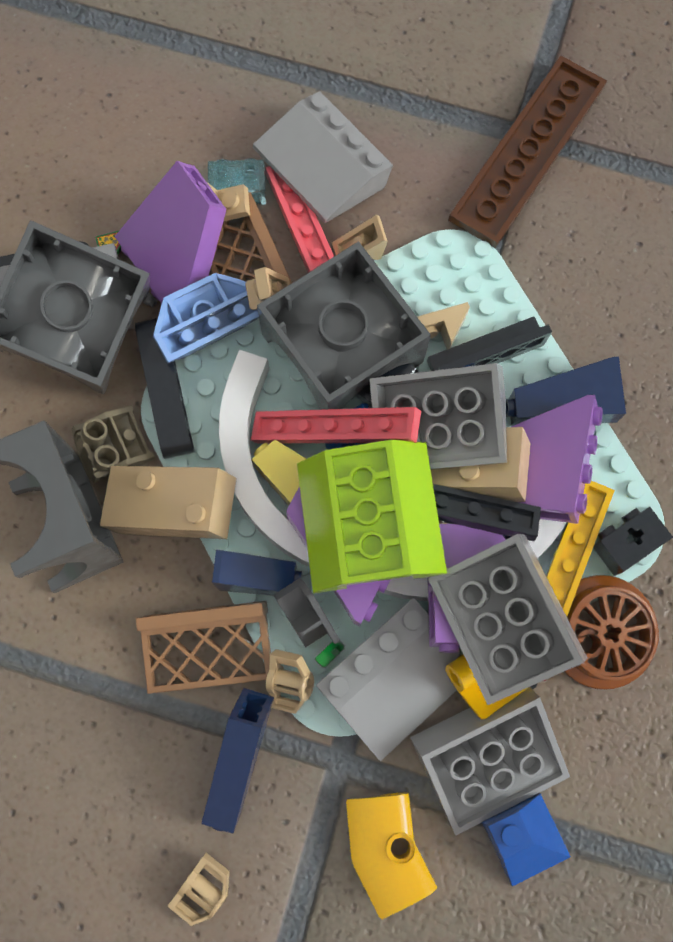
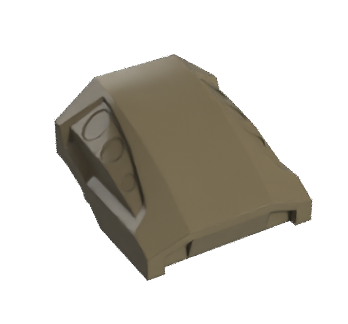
(110, 441)

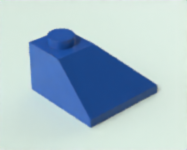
(526, 839)

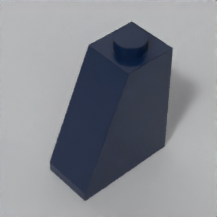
(252, 573)

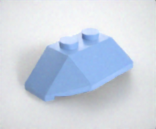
(202, 315)

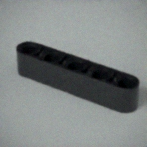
(164, 394)

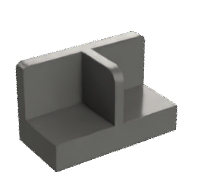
(304, 613)

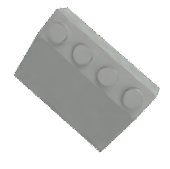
(323, 157)
(459, 412)
(507, 619)
(391, 681)
(490, 762)

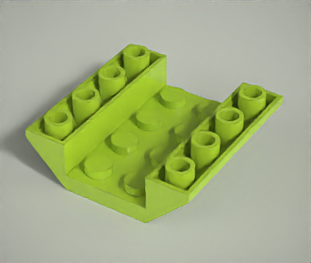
(370, 514)

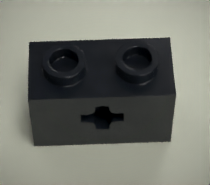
(648, 535)

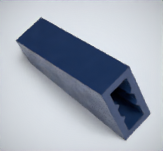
(596, 379)
(237, 760)

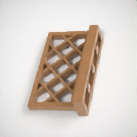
(262, 242)
(201, 619)

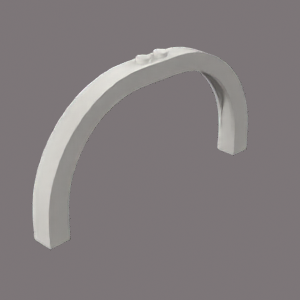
(234, 435)

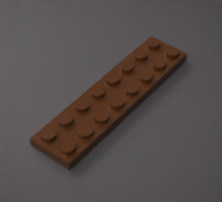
(527, 151)

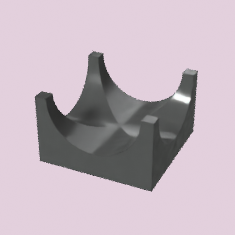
(68, 305)
(343, 326)
(73, 511)

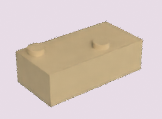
(495, 480)
(169, 501)

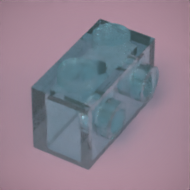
(249, 172)

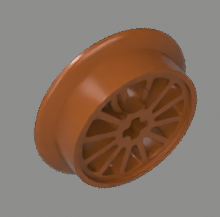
(646, 646)

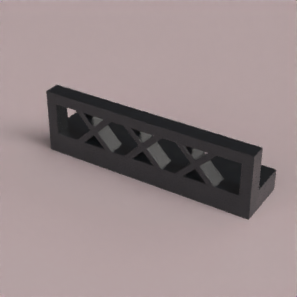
(493, 347)
(486, 512)

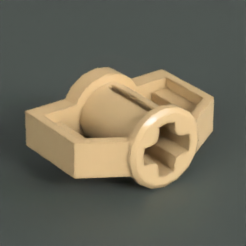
(287, 681)
(201, 892)

